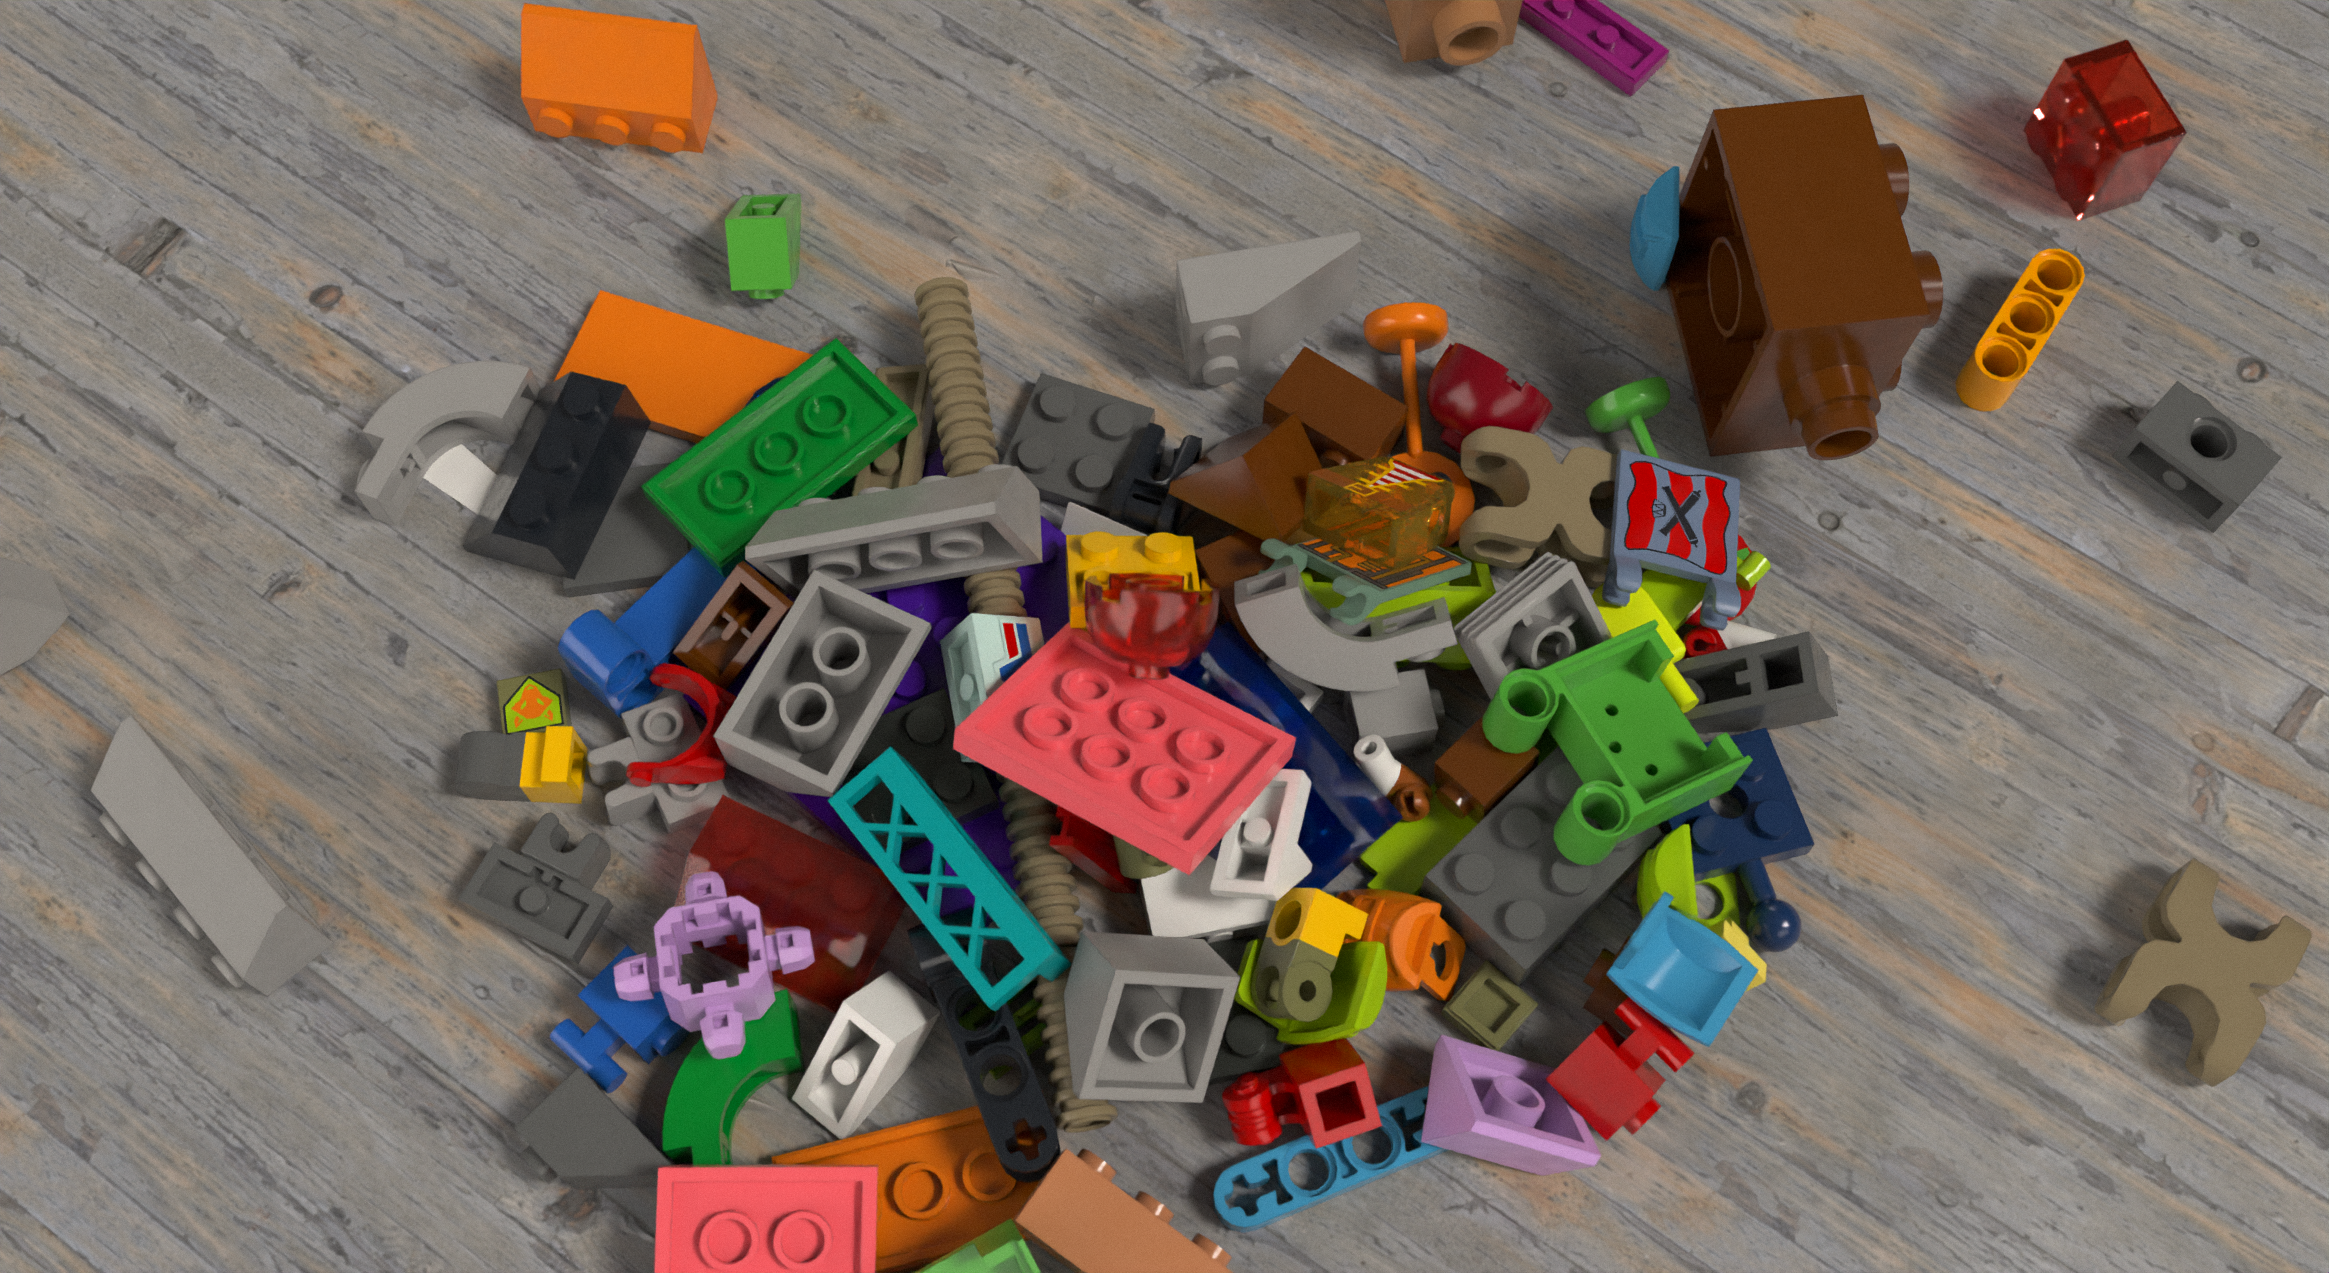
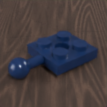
(1764, 834)

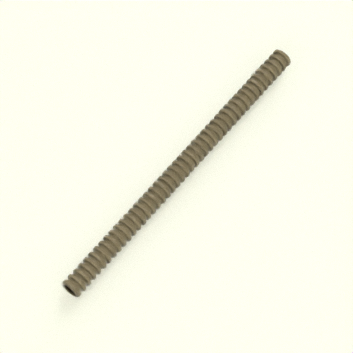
(1041, 869)

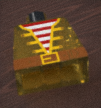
(1379, 510)

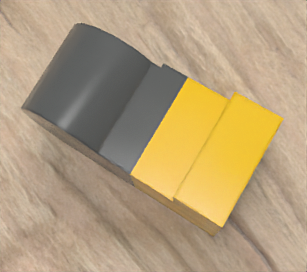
(523, 766)

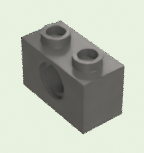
(2201, 485)

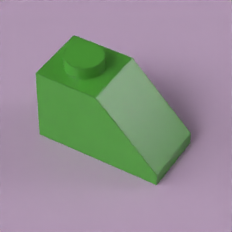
(764, 244)

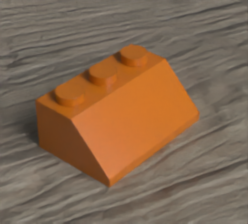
(616, 78)

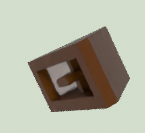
(734, 627)

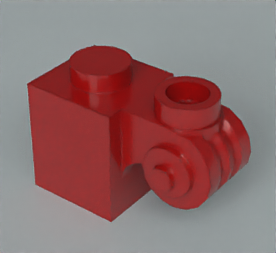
(1316, 1086)

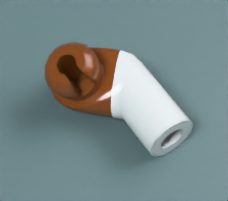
(1399, 784)

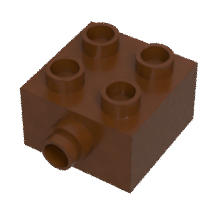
(1797, 277)

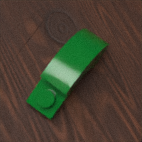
(713, 1091)

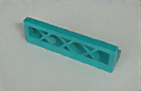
(967, 860)

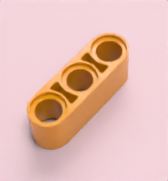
(2035, 309)

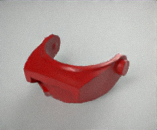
(704, 759)

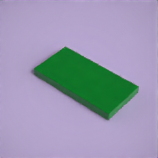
(778, 451)

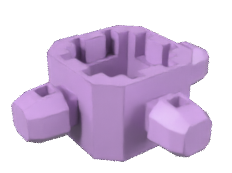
(719, 1009)

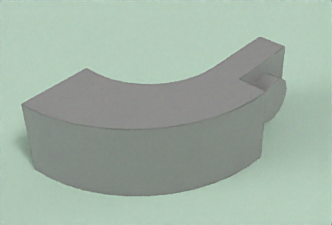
(432, 417)
(1327, 652)

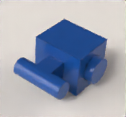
(639, 1024)

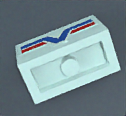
(983, 655)

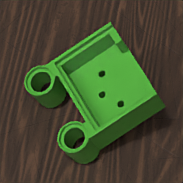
(1619, 735)

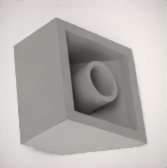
(1145, 1016)

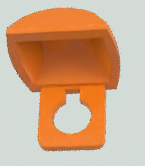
(1408, 930)

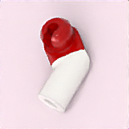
(1708, 640)

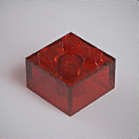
(2103, 130)

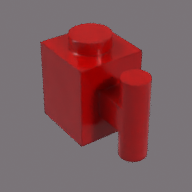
(1610, 1076)

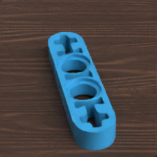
(1343, 1165)

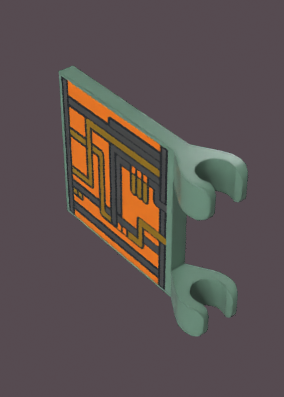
(1362, 580)

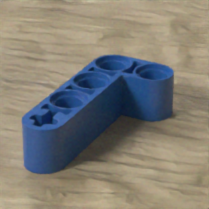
(618, 656)

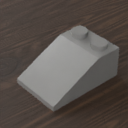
(1259, 301)

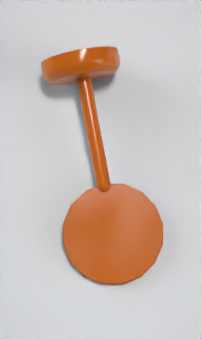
(1404, 331)

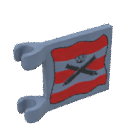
(1677, 525)

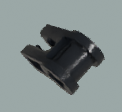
(1145, 502)

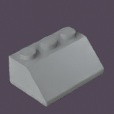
(820, 688)

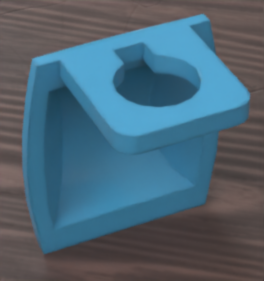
(1656, 229)
(1682, 972)

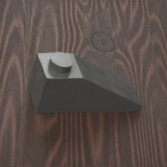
(1760, 685)

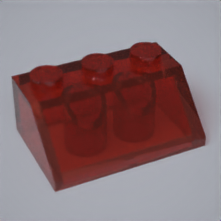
(799, 884)

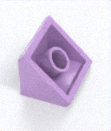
(1503, 1111)

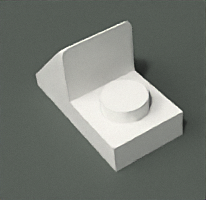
(1261, 849)

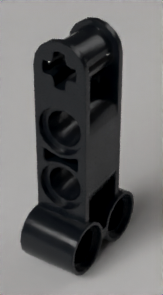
(987, 1049)

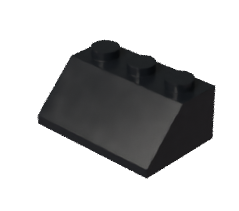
(560, 476)

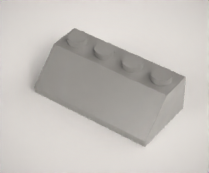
(905, 533)
(204, 861)

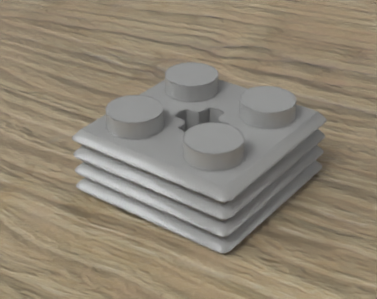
(1532, 623)

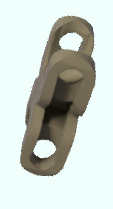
(1542, 501)
(2203, 972)

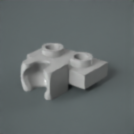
(654, 735)

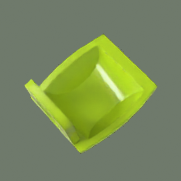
(1671, 870)
(1356, 996)

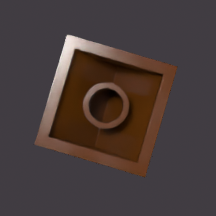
(1254, 479)

